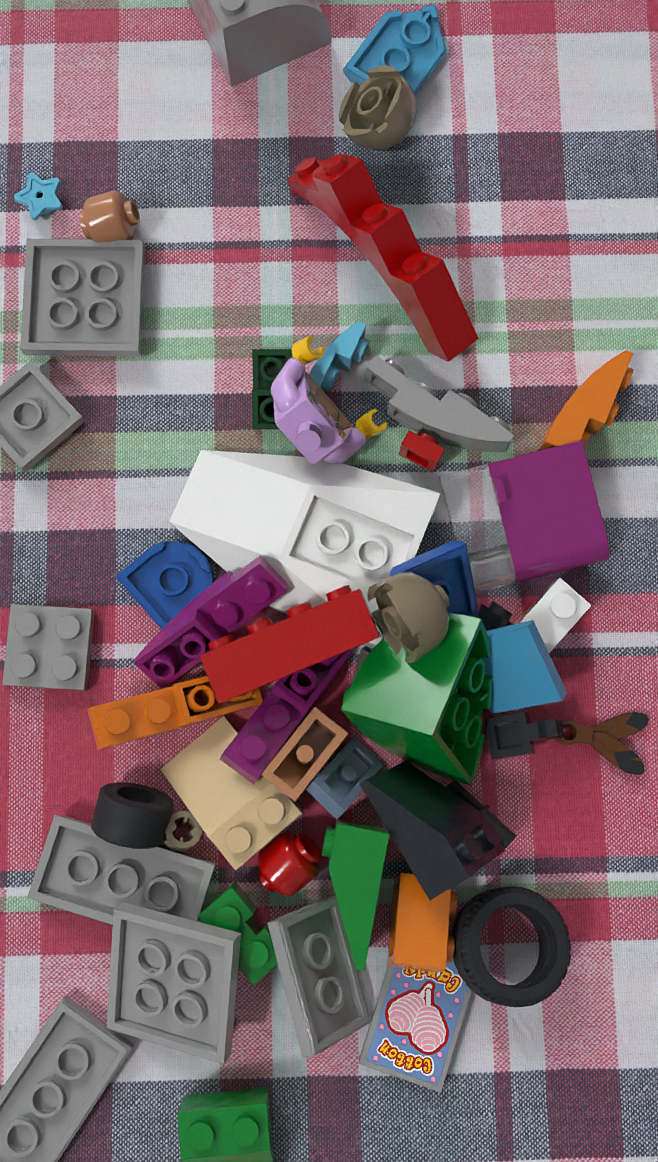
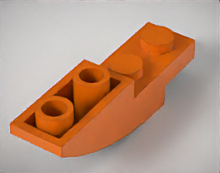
(590, 404)
(162, 712)

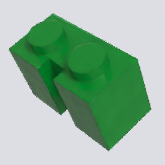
(233, 912)

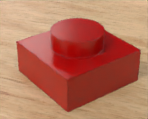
(421, 450)

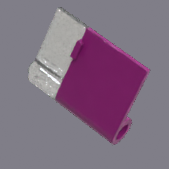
(527, 516)

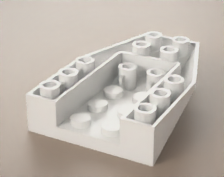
(308, 521)

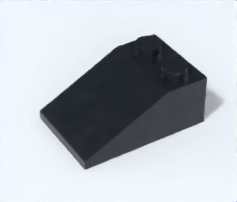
(432, 827)

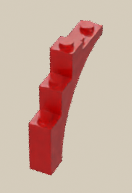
(383, 234)

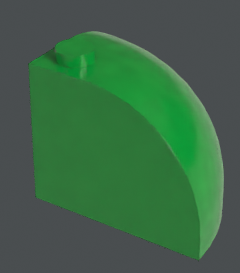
(430, 706)

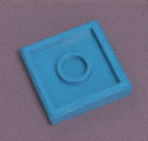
(521, 669)

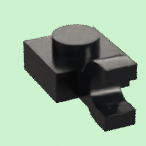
(514, 734)

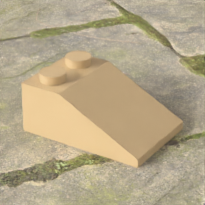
(225, 804)

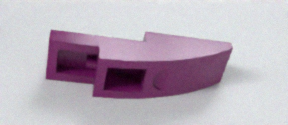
(209, 617)
(279, 717)

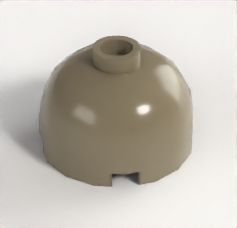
(379, 110)
(410, 613)

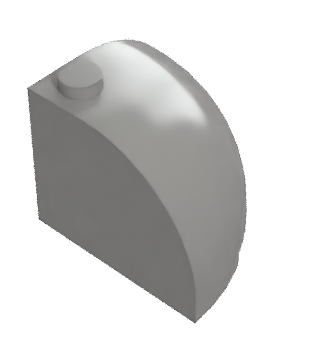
(260, 34)

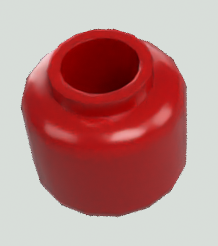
(288, 863)

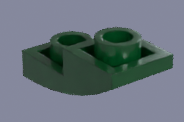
(266, 367)

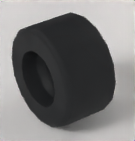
(132, 815)

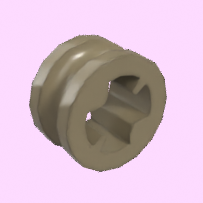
(192, 836)

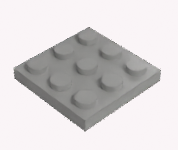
(83, 297)
(173, 981)

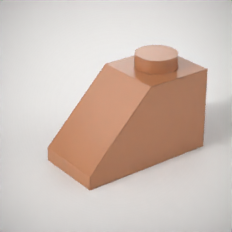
(305, 754)

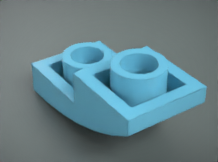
(341, 353)

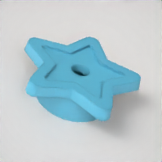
(44, 205)

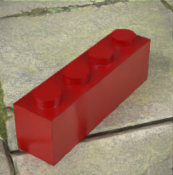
(289, 645)

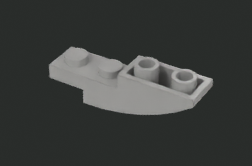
(450, 420)

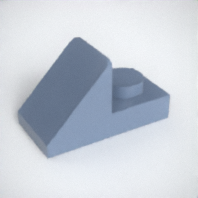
(341, 778)

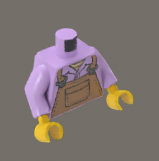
(311, 417)

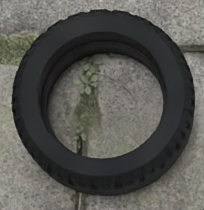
(553, 946)

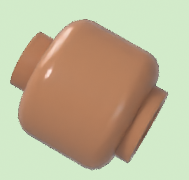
(109, 217)

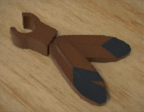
(605, 738)

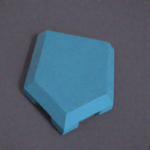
(403, 41)

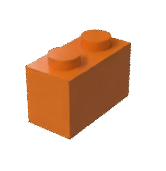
(420, 927)

